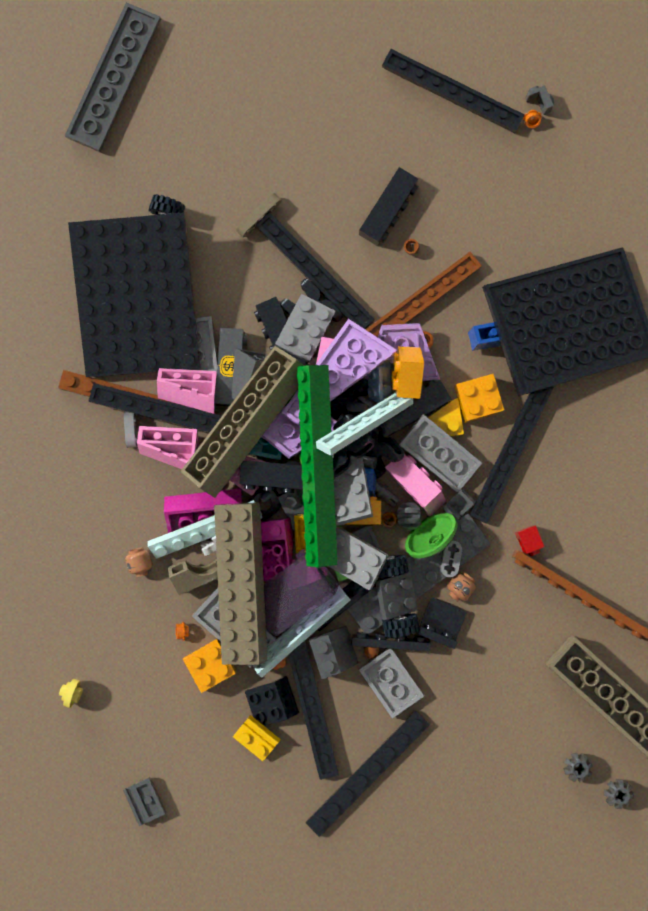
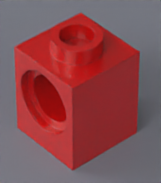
(530, 540)

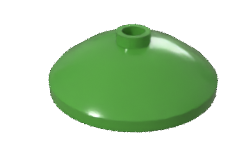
(432, 535)

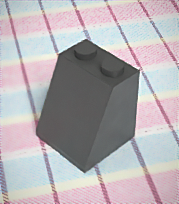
(245, 366)
(333, 652)

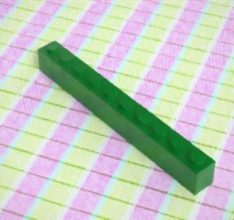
(317, 466)

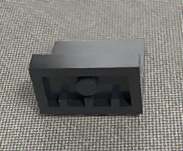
(442, 622)
(272, 701)

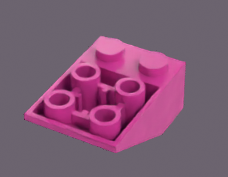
(276, 546)

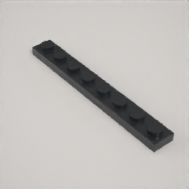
(452, 90)
(313, 271)
(153, 408)
(510, 454)
(313, 711)
(367, 773)

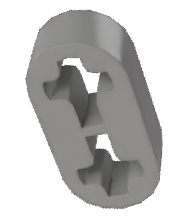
(130, 430)
(455, 560)

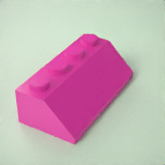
(192, 508)

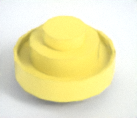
(71, 693)

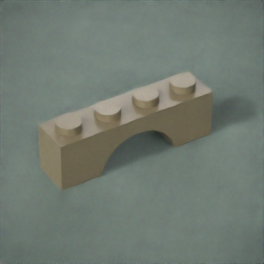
(188, 576)

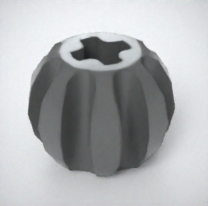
(409, 516)
(581, 772)
(624, 795)

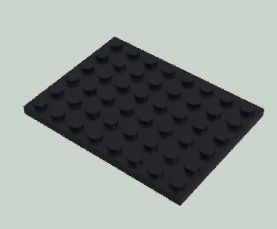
(134, 294)
(569, 320)

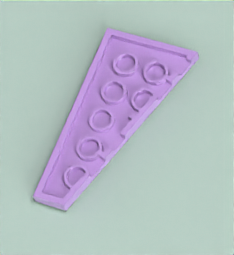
(349, 359)

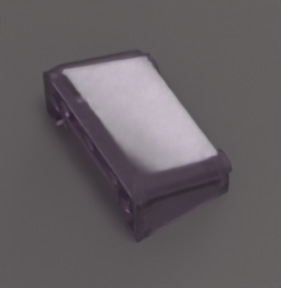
(296, 593)

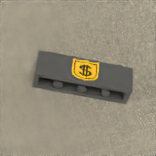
(229, 340)

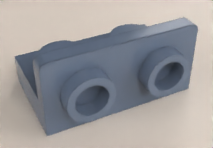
(380, 382)

